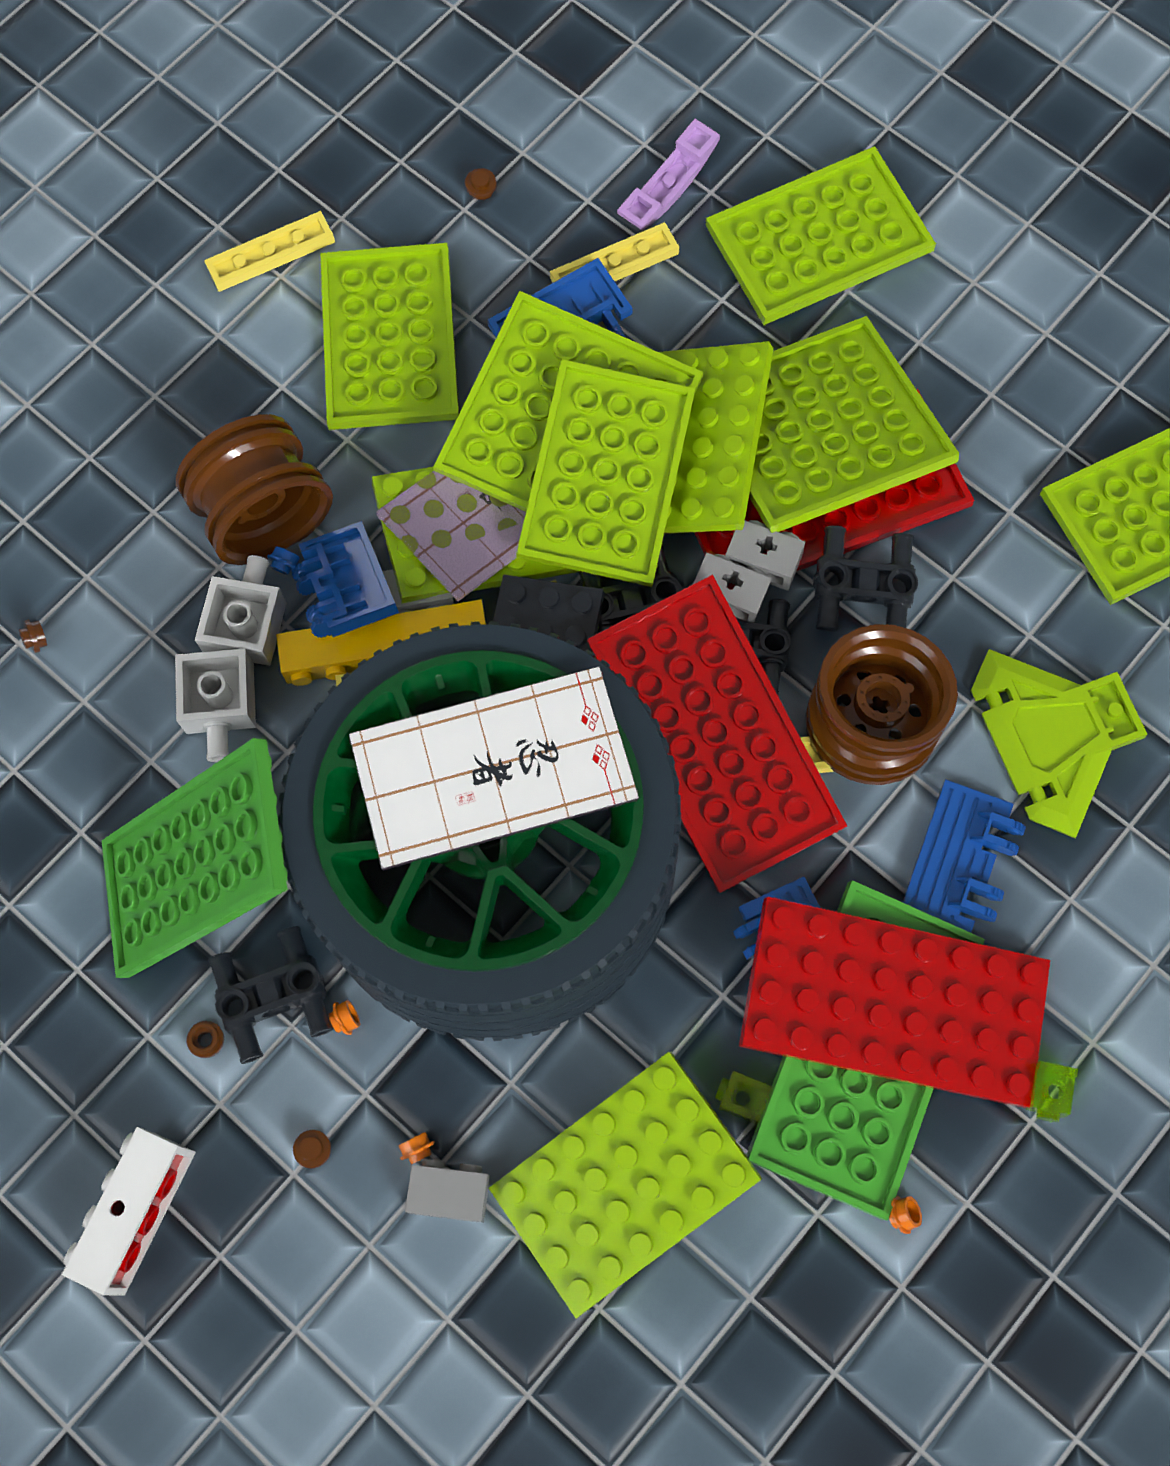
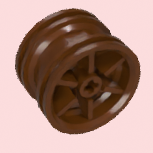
(253, 488)
(903, 675)

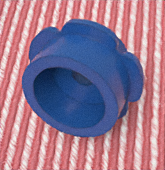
(283, 560)

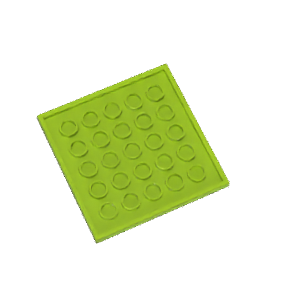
(507, 410)
(840, 427)

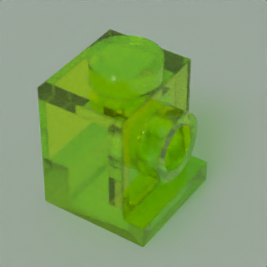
(758, 1093)
(1041, 1102)

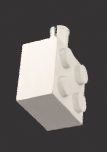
(242, 614)
(215, 696)

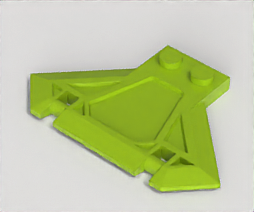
(1054, 734)

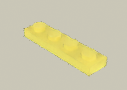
(269, 251)
(629, 254)

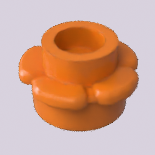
(344, 1017)
(416, 1148)
(905, 1214)

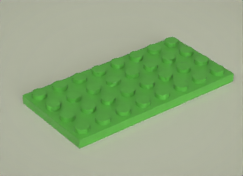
(194, 860)
(841, 1126)

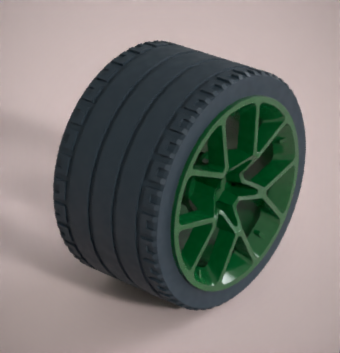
(477, 984)

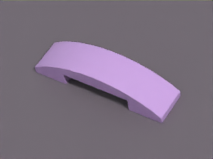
(672, 178)

